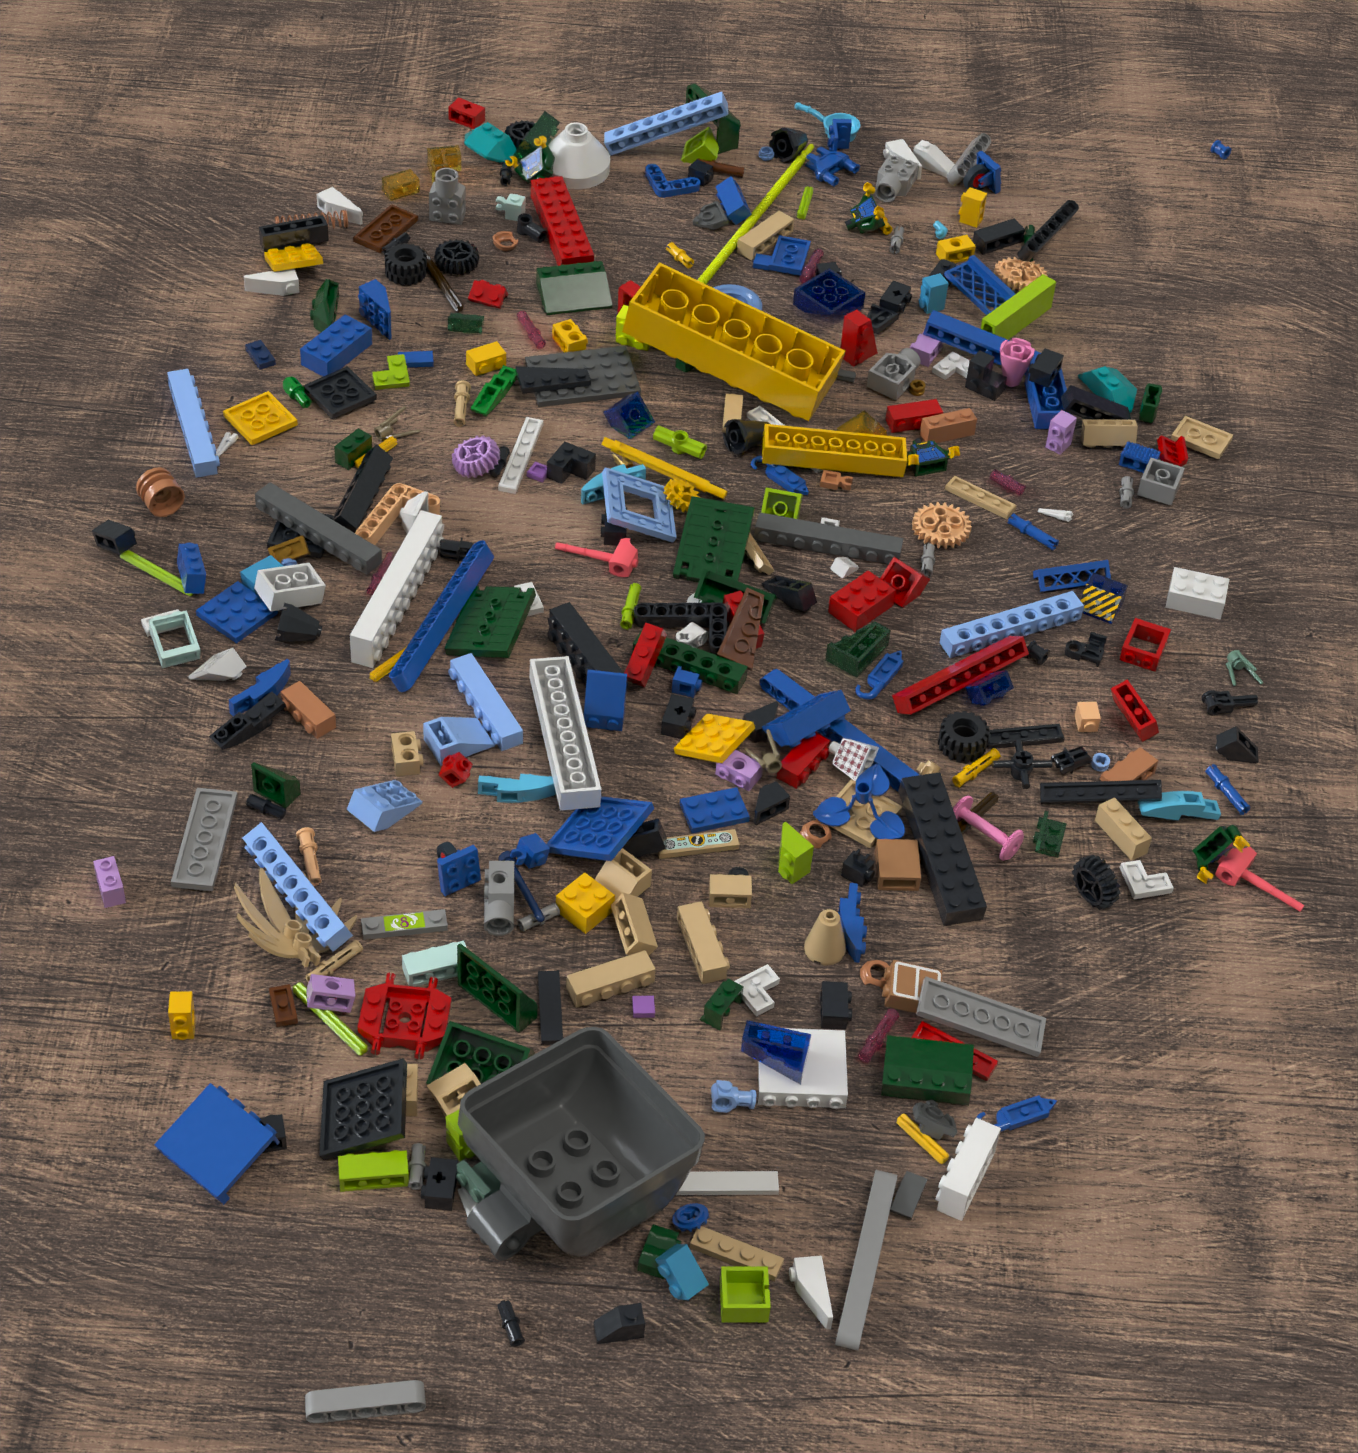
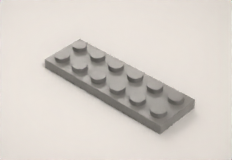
(204, 839)
(981, 1016)

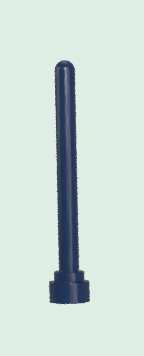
(505, 856)

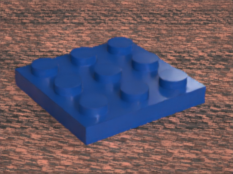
(236, 612)

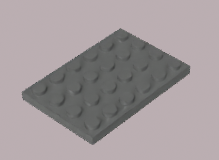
(608, 368)

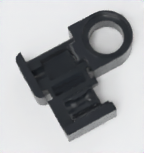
(1092, 650)

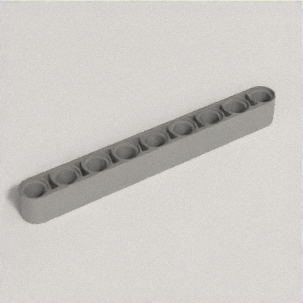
(866, 1260)

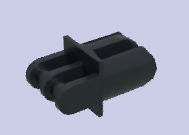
(454, 549)
(1071, 759)

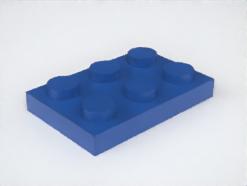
(789, 255)
(714, 810)

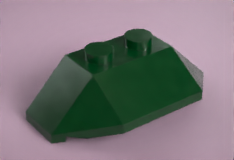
(325, 305)

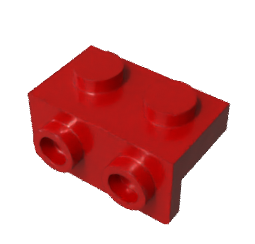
(487, 294)
(1173, 451)

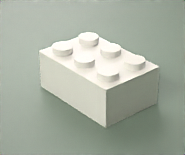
(291, 585)
(1197, 593)

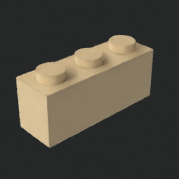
(1108, 432)
(1123, 829)
(633, 924)

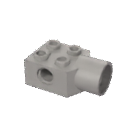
(895, 178)
(447, 198)
(894, 373)
(500, 891)

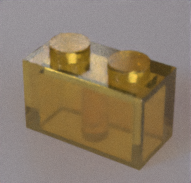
(400, 184)

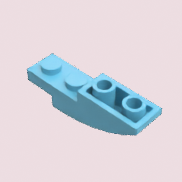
(594, 488)
(509, 790)
(1181, 803)

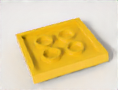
(293, 257)
(260, 418)
(714, 738)

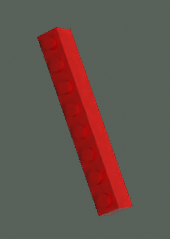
(960, 674)

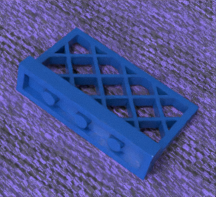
(987, 281)

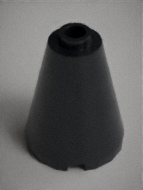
(743, 434)

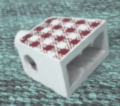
(853, 756)

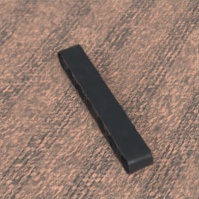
(1048, 230)

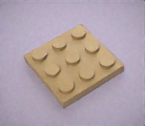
(862, 816)

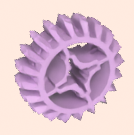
(475, 456)

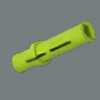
(631, 602)

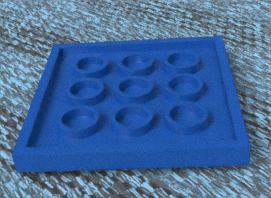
(600, 830)

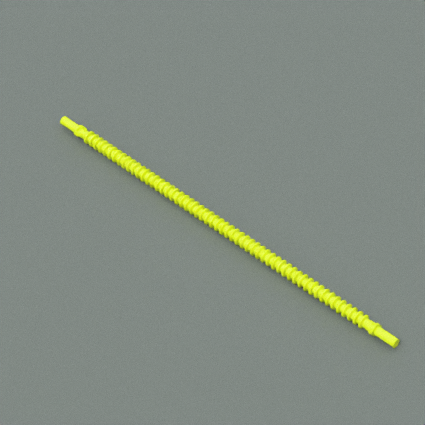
(756, 214)

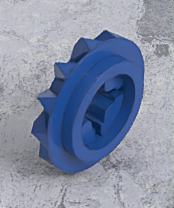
(687, 1212)

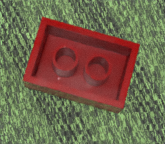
(861, 601)

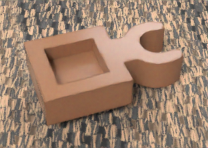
(833, 480)

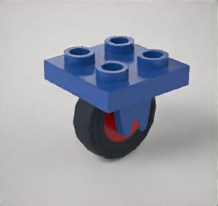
(984, 174)
(457, 867)

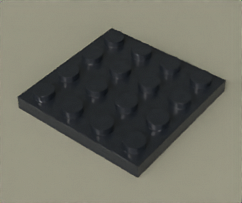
(363, 1109)

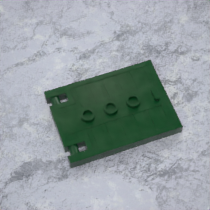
(713, 539)
(490, 622)

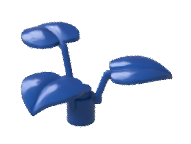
(871, 782)

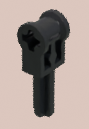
(1224, 703)

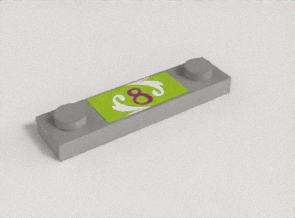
(404, 924)

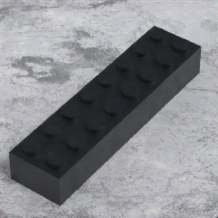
(942, 849)

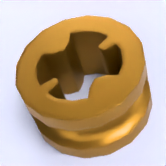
(917, 387)

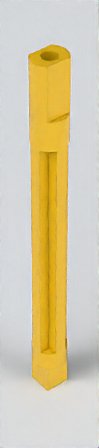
(663, 467)

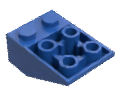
(375, 306)

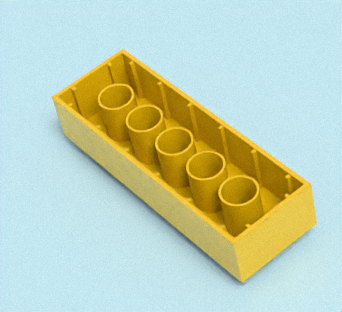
(733, 341)

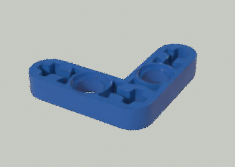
(668, 188)

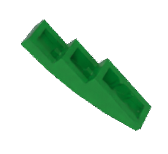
(494, 391)

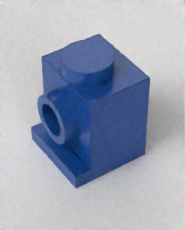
(686, 683)

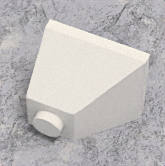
(412, 510)
(220, 667)

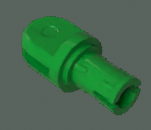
(296, 391)

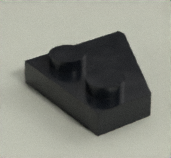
(881, 318)

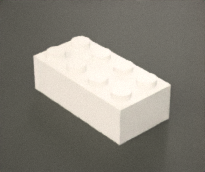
(967, 1168)

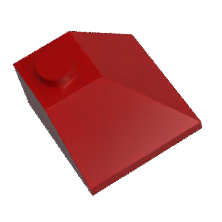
(905, 580)

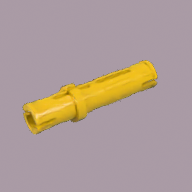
(961, 778)

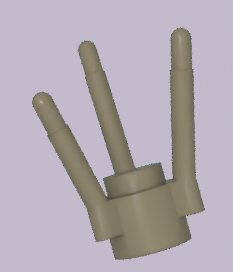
(384, 430)
(770, 760)

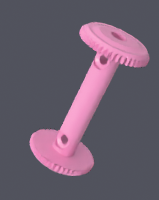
(1010, 844)

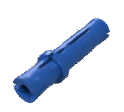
(1027, 528)
(1222, 783)

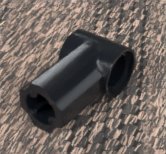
(526, 227)

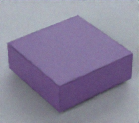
(537, 472)
(643, 1006)

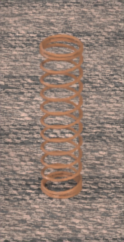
(345, 218)

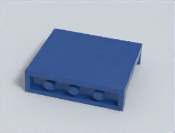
(216, 1141)

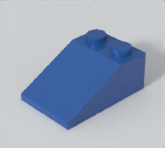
(605, 700)

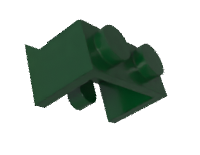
(720, 1002)

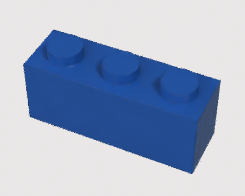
(733, 200)
(191, 568)

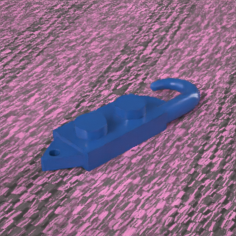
(783, 477)
(882, 674)
(1023, 1112)

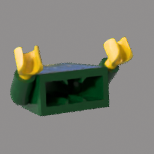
(536, 164)
(866, 214)
(929, 457)
(1215, 846)

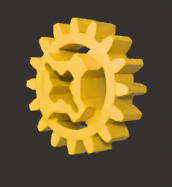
(679, 493)

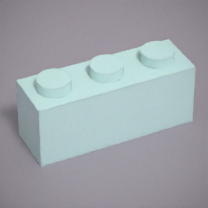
(432, 962)

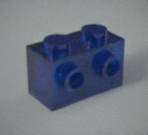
(989, 687)

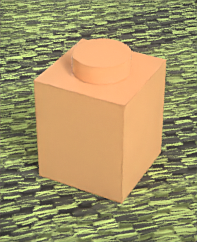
(1087, 716)

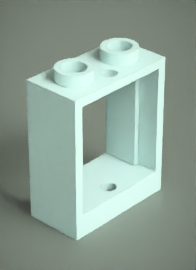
(177, 655)

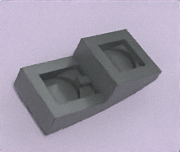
(908, 1195)

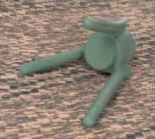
(1238, 661)

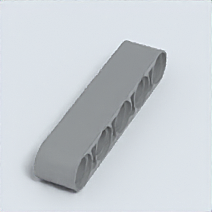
(968, 159)
(365, 1401)

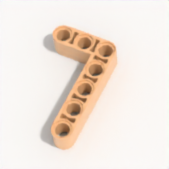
(388, 510)

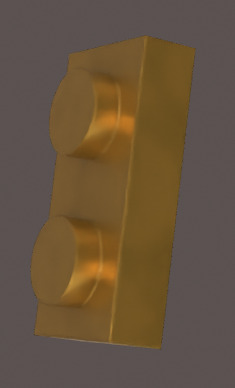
(291, 549)

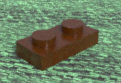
(283, 1005)

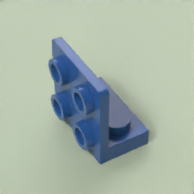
(839, 134)

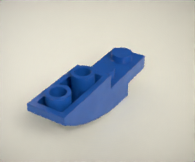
(268, 681)
(853, 923)

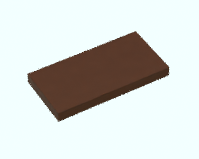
(385, 227)

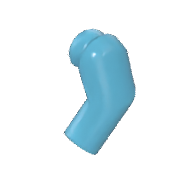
(941, 230)

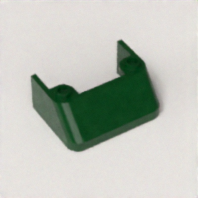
(727, 126)
(714, 586)

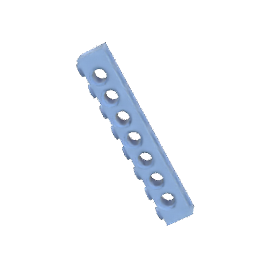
(666, 123)
(1013, 622)
(298, 888)

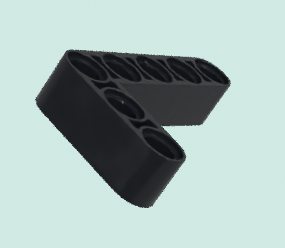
(681, 614)

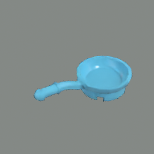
(828, 119)

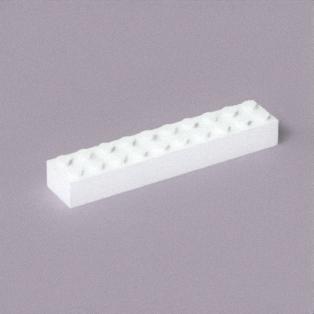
(396, 589)
(565, 733)

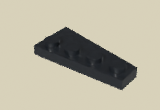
(547, 379)

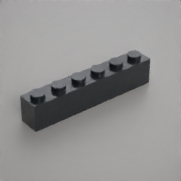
(363, 488)

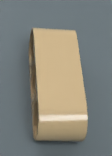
(732, 408)

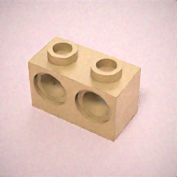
(405, 753)

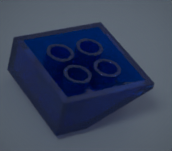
(828, 295)

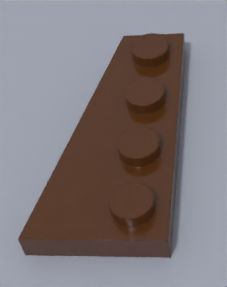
(743, 631)

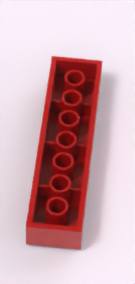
(560, 221)

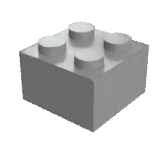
(1161, 481)

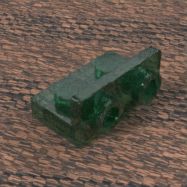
(465, 323)
(1050, 836)

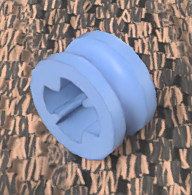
(1101, 757)

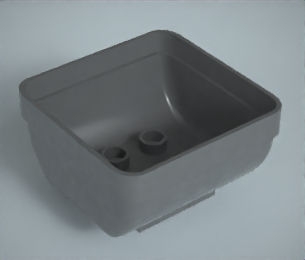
(577, 1146)

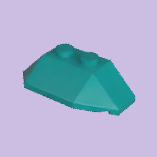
(490, 143)
(1110, 385)

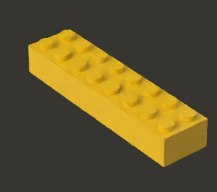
(834, 450)

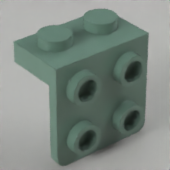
(477, 1180)

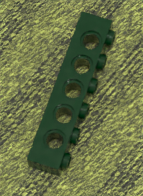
(710, 667)

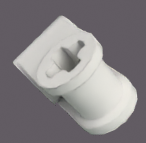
(692, 635)

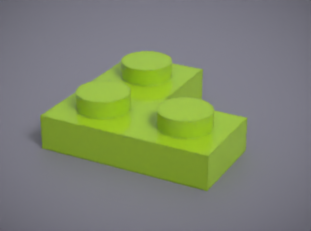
(395, 377)

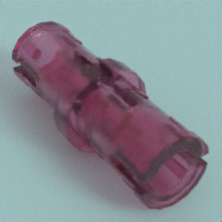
(1007, 482)

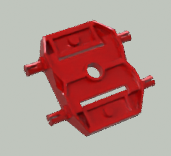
(409, 1003)

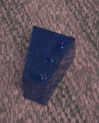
(777, 1048)

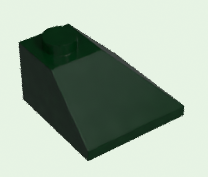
(275, 784)

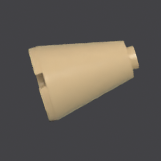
(826, 939)

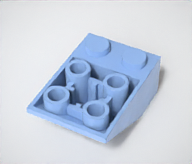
(454, 735)
(382, 804)

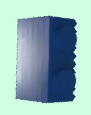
(1137, 456)

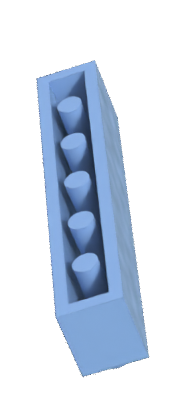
(486, 702)

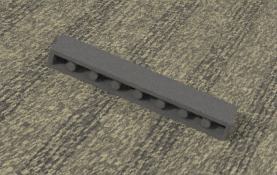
(318, 528)
(827, 538)

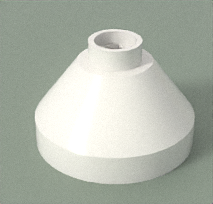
(579, 157)

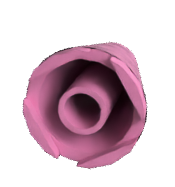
(1015, 359)

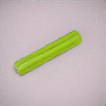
(805, 202)

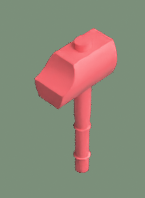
(620, 563)
(1236, 866)

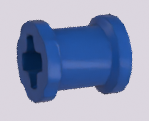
(1220, 149)

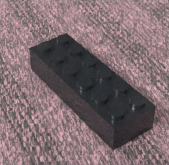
(578, 642)

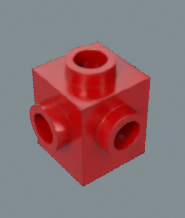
(455, 769)

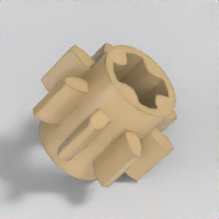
(928, 768)

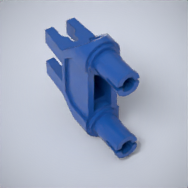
(828, 164)

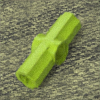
(679, 442)

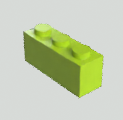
(373, 1170)

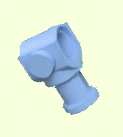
(727, 1097)

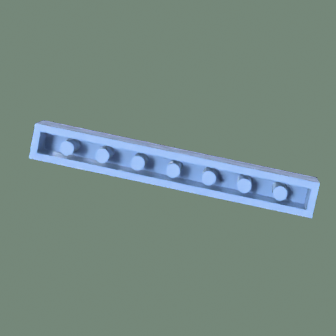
(192, 423)

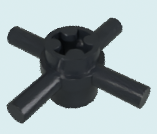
(1022, 764)

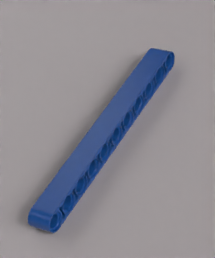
(441, 616)
(792, 695)

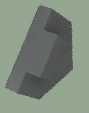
(711, 216)
(933, 1120)

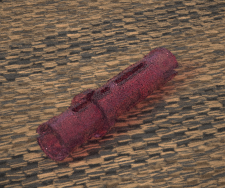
(810, 268)
(534, 333)
(377, 577)
(868, 1050)

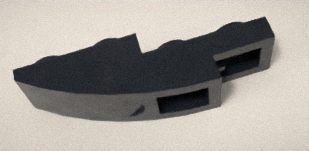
(247, 725)

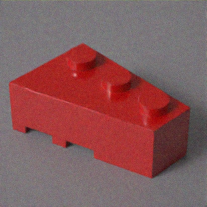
(857, 338)

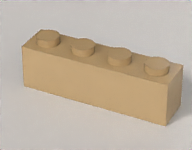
(765, 235)
(702, 942)
(610, 979)

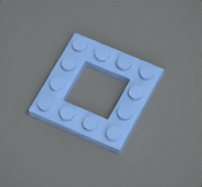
(617, 483)

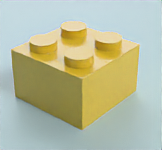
(585, 903)

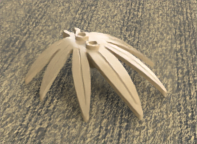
(286, 937)

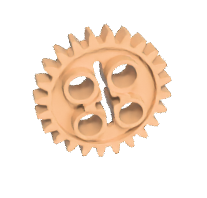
(1018, 273)
(941, 525)

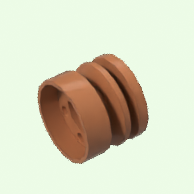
(160, 492)

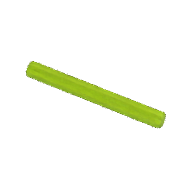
(154, 570)
(333, 1022)

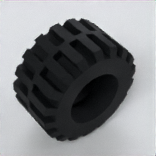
(405, 264)
(963, 736)

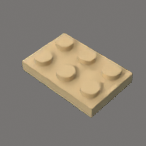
(1203, 437)

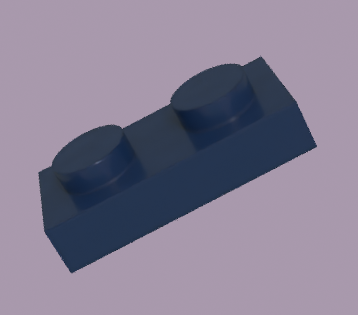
(260, 354)

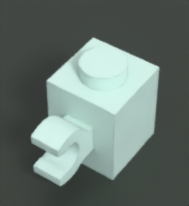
(513, 206)

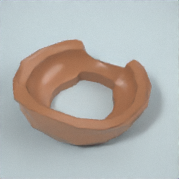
(504, 236)
(814, 840)
(865, 973)

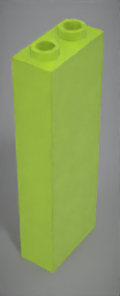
(1021, 308)

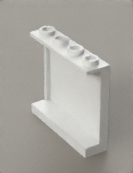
(823, 1078)

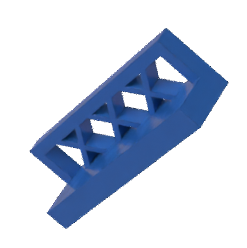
(1069, 569)

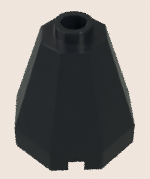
(787, 143)
(297, 625)

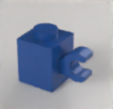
(531, 851)

